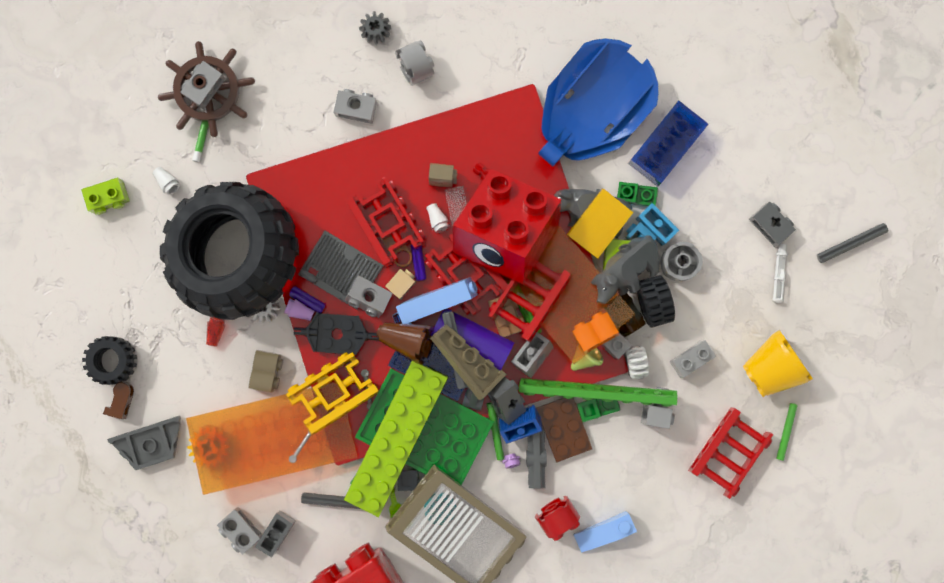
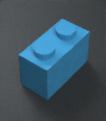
(657, 224)

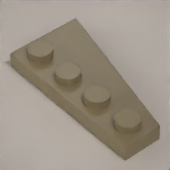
(474, 369)

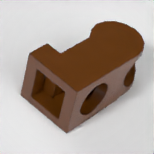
(121, 401)

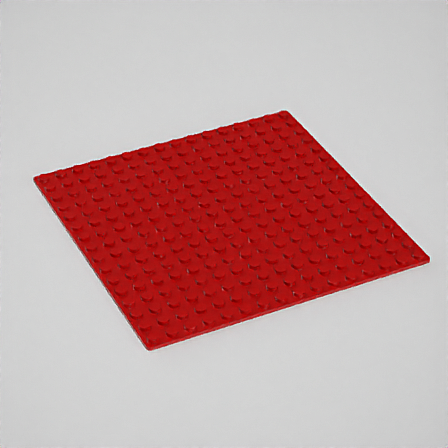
(494, 131)

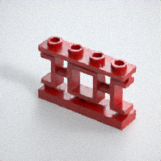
(373, 228)
(496, 277)

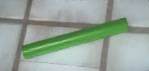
(786, 431)
(495, 432)

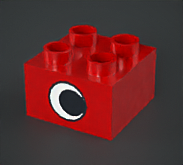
(506, 225)

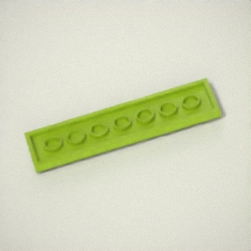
(395, 438)

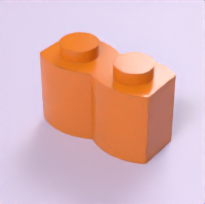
(595, 333)

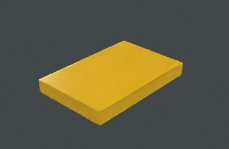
(600, 223)

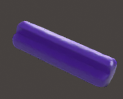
(418, 262)
(307, 299)

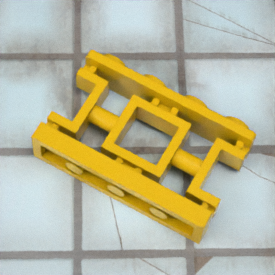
(340, 406)

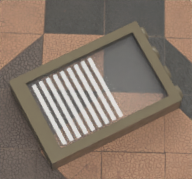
(455, 530)

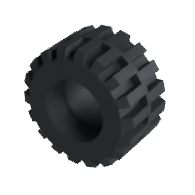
(656, 301)
(94, 360)

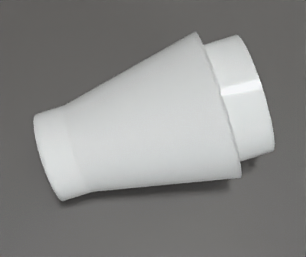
(166, 181)
(437, 219)

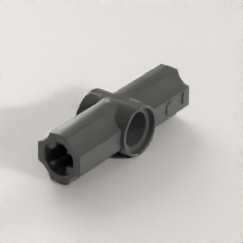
(536, 460)

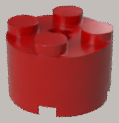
(558, 518)

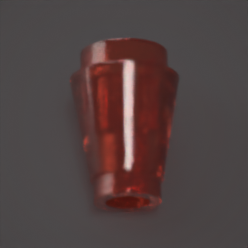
(214, 331)

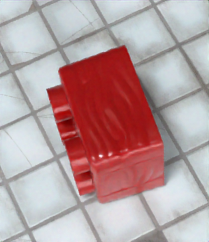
(362, 567)

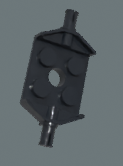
(321, 328)

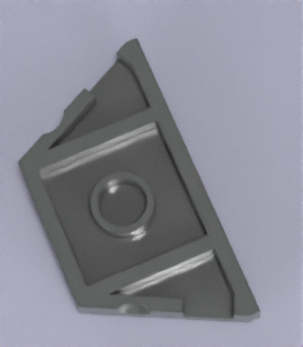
(149, 444)

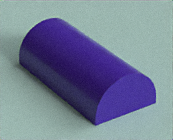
(488, 343)

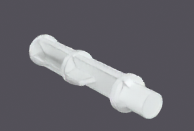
(780, 274)

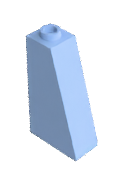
(436, 300)

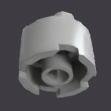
(415, 63)
(689, 254)

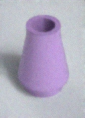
(298, 310)

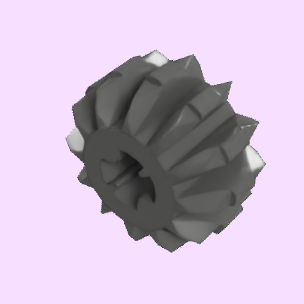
(371, 22)

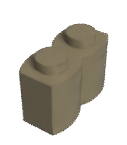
(442, 175)
(265, 371)

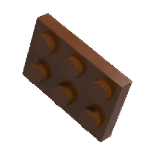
(564, 429)

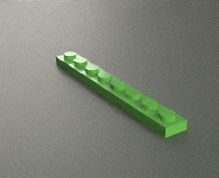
(596, 391)

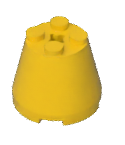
(776, 366)

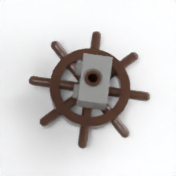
(203, 87)

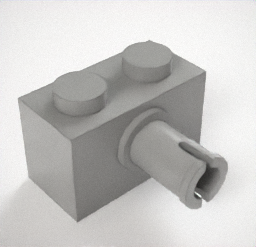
(657, 415)

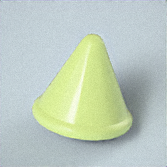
(591, 359)

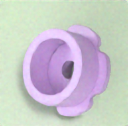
(511, 461)

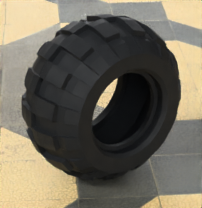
(264, 268)

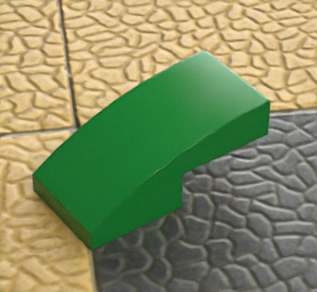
(596, 408)

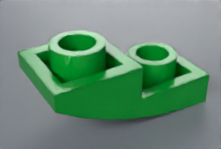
(637, 194)

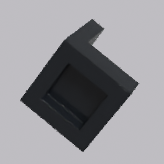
(408, 480)

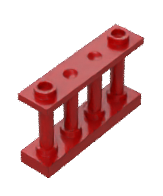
(540, 313)
(720, 435)

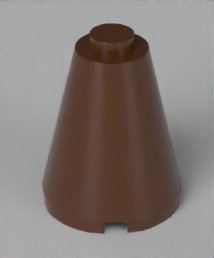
(407, 339)

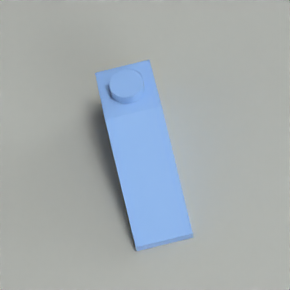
(605, 532)

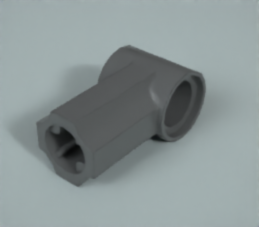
(472, 401)

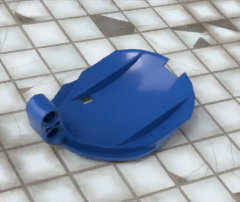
(607, 90)

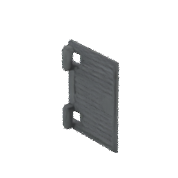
(338, 266)

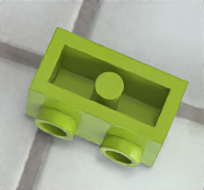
(105, 196)

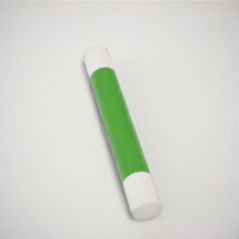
(200, 141)

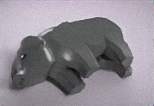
(577, 201)
(625, 267)

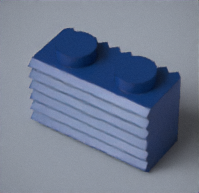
(524, 426)

